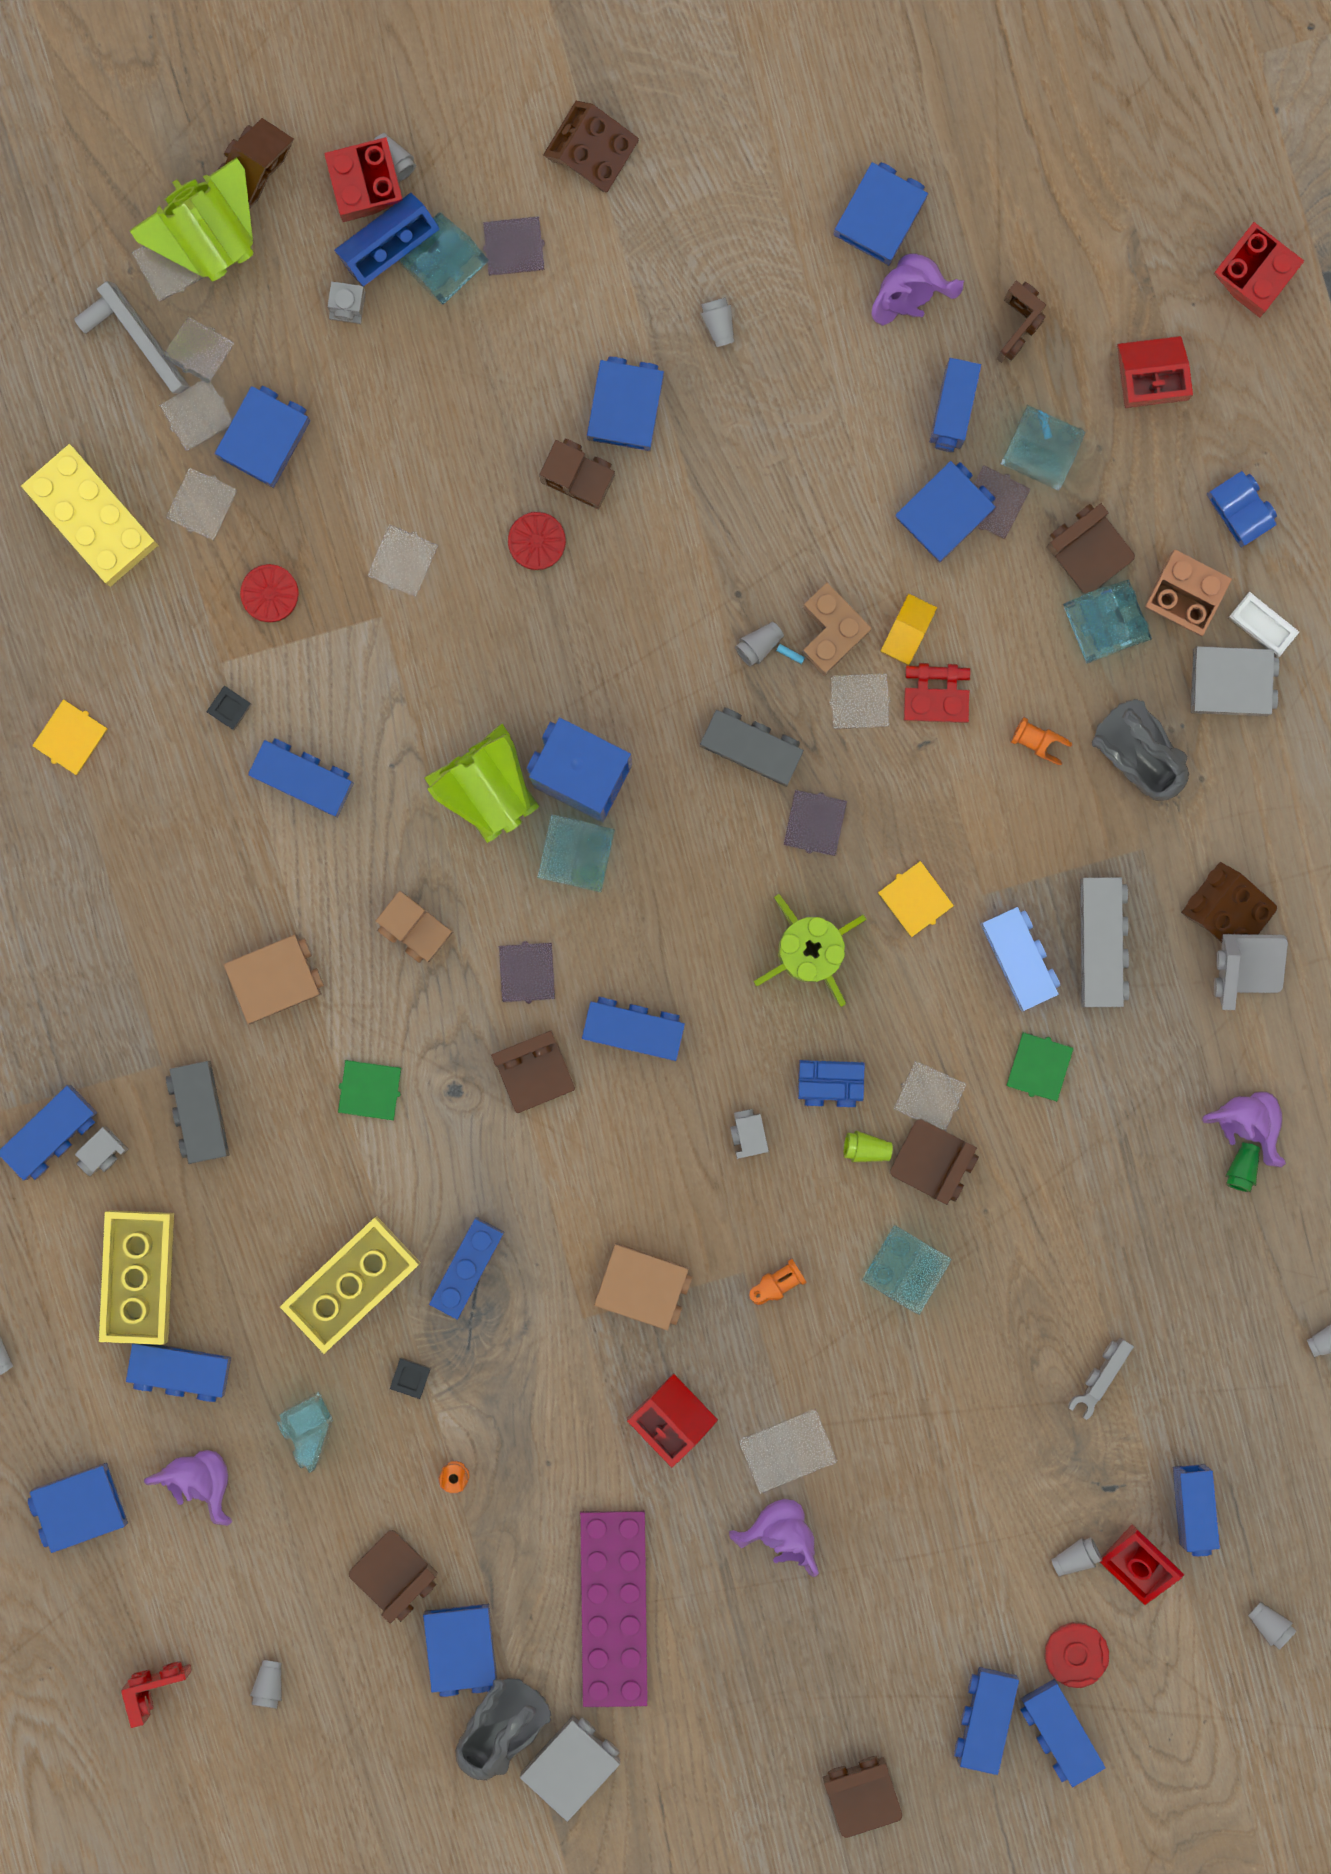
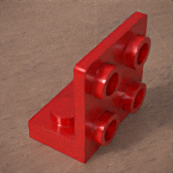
(138, 1700)

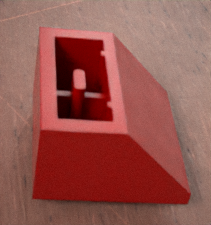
(363, 179)
(1257, 269)
(1154, 372)
(672, 1420)

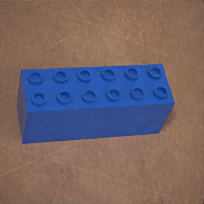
(579, 769)

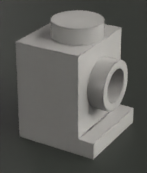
(346, 302)
(749, 1134)
(100, 1151)

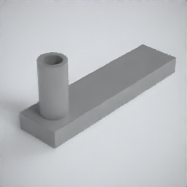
(115, 302)

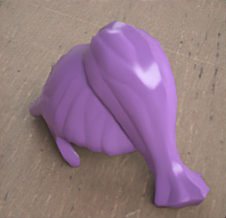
(910, 287)
(1252, 1118)
(198, 1478)
(784, 1529)

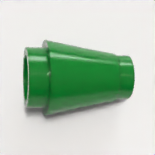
(1244, 1168)

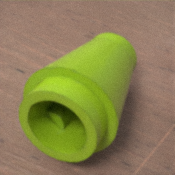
(866, 1148)

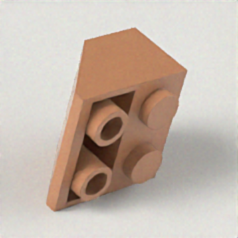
(1187, 592)

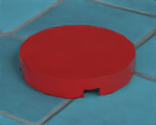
(1076, 1655)

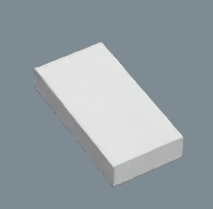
(1263, 624)

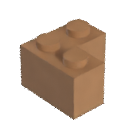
(841, 629)
(413, 926)

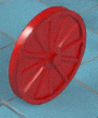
(536, 540)
(269, 593)

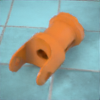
(1038, 739)
(771, 1286)
(458, 1469)

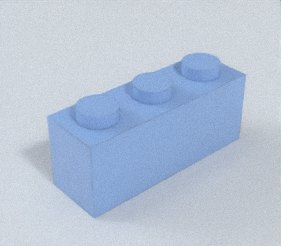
(1021, 958)

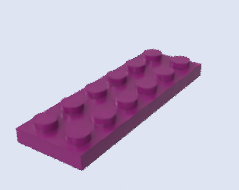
(613, 1608)

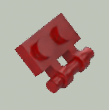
(936, 704)

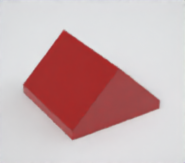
(1140, 1565)

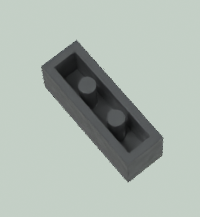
(752, 746)
(198, 1112)

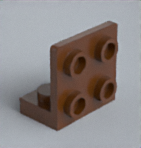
(592, 145)
(533, 1072)

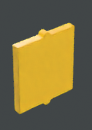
(70, 737)
(915, 899)

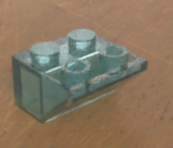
(444, 260)
(1043, 447)
(1107, 621)
(576, 853)
(906, 1269)
(308, 1427)

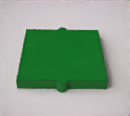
(1039, 1066)
(369, 1090)

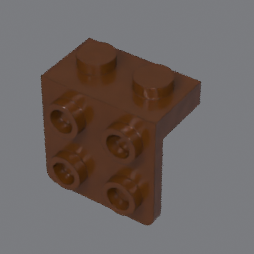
(1025, 301)
(1090, 549)
(1229, 904)
(934, 1161)
(393, 1576)
(862, 1796)

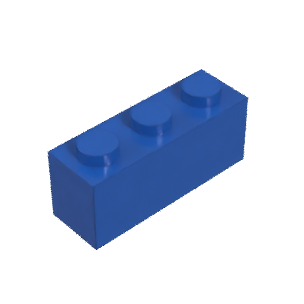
(387, 239)
(301, 777)
(633, 1029)
(48, 1133)
(466, 1268)
(178, 1371)
(986, 1720)
(1061, 1734)

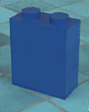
(881, 212)
(625, 404)
(955, 404)
(263, 435)
(946, 510)
(77, 1508)
(1196, 1509)
(460, 1649)

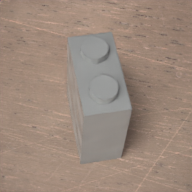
(1234, 681)
(571, 1767)

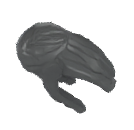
(1142, 750)
(501, 1728)

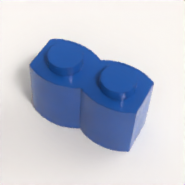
(1242, 508)

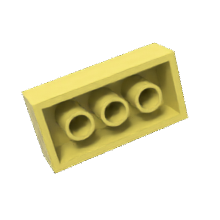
(89, 515)
(136, 1277)
(350, 1284)

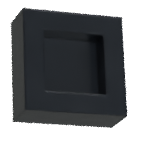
(229, 708)
(410, 1378)

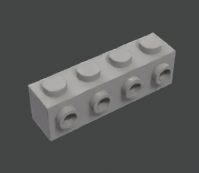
(1103, 942)

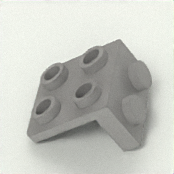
(1249, 966)

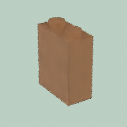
(274, 978)
(643, 1287)

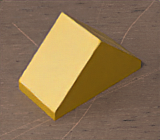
(908, 629)

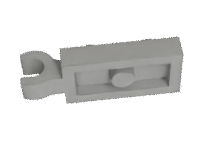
(1100, 1379)

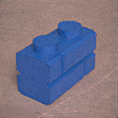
(831, 1081)

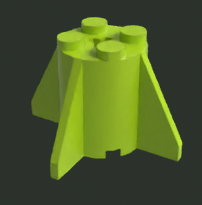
(203, 223)
(485, 786)
(793, 944)

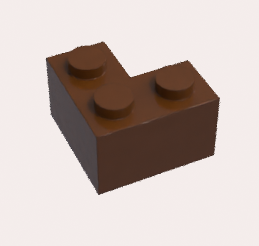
(260, 152)
(576, 475)

